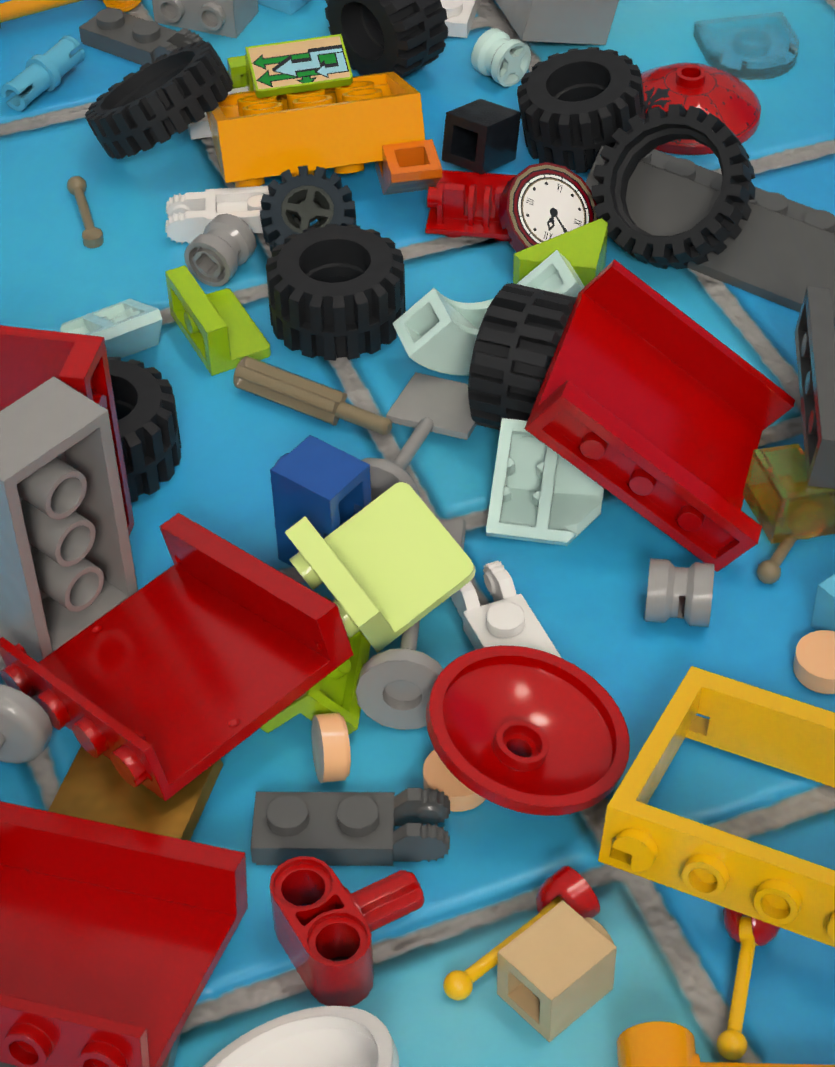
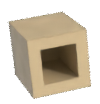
(556, 969)

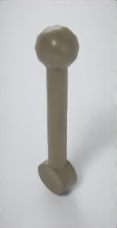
(91, 236)
(769, 570)

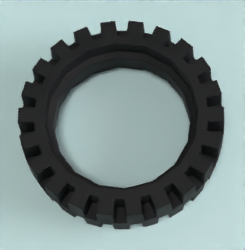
(159, 100)
(640, 141)

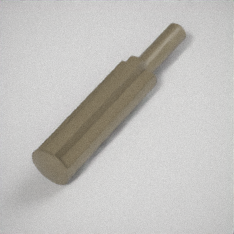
(304, 395)

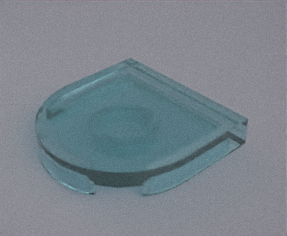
(749, 45)

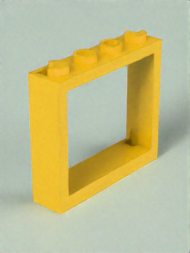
(708, 860)

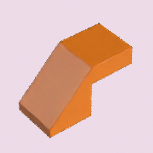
(408, 167)

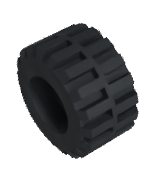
(389, 33)
(578, 104)
(336, 291)
(514, 352)
(145, 424)

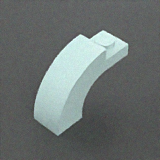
(444, 331)

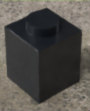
(481, 136)

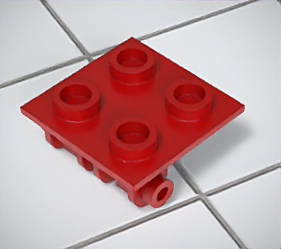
(467, 205)

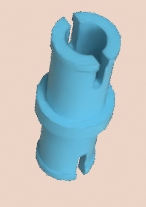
(42, 73)

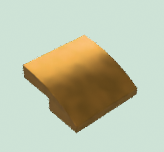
(100, 794)

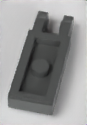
(132, 36)
(350, 827)

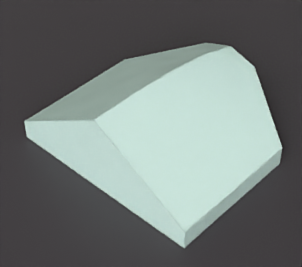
(124, 325)
(538, 491)

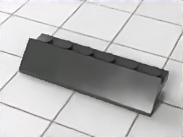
(773, 256)

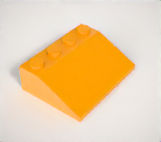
(314, 128)

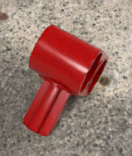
(335, 925)

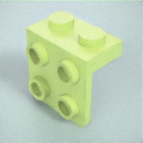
(383, 564)

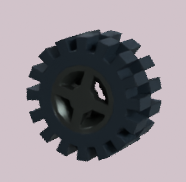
(304, 200)

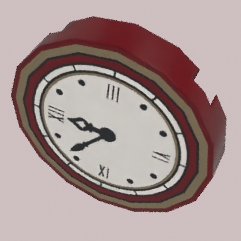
(544, 204)

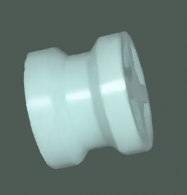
(501, 57)

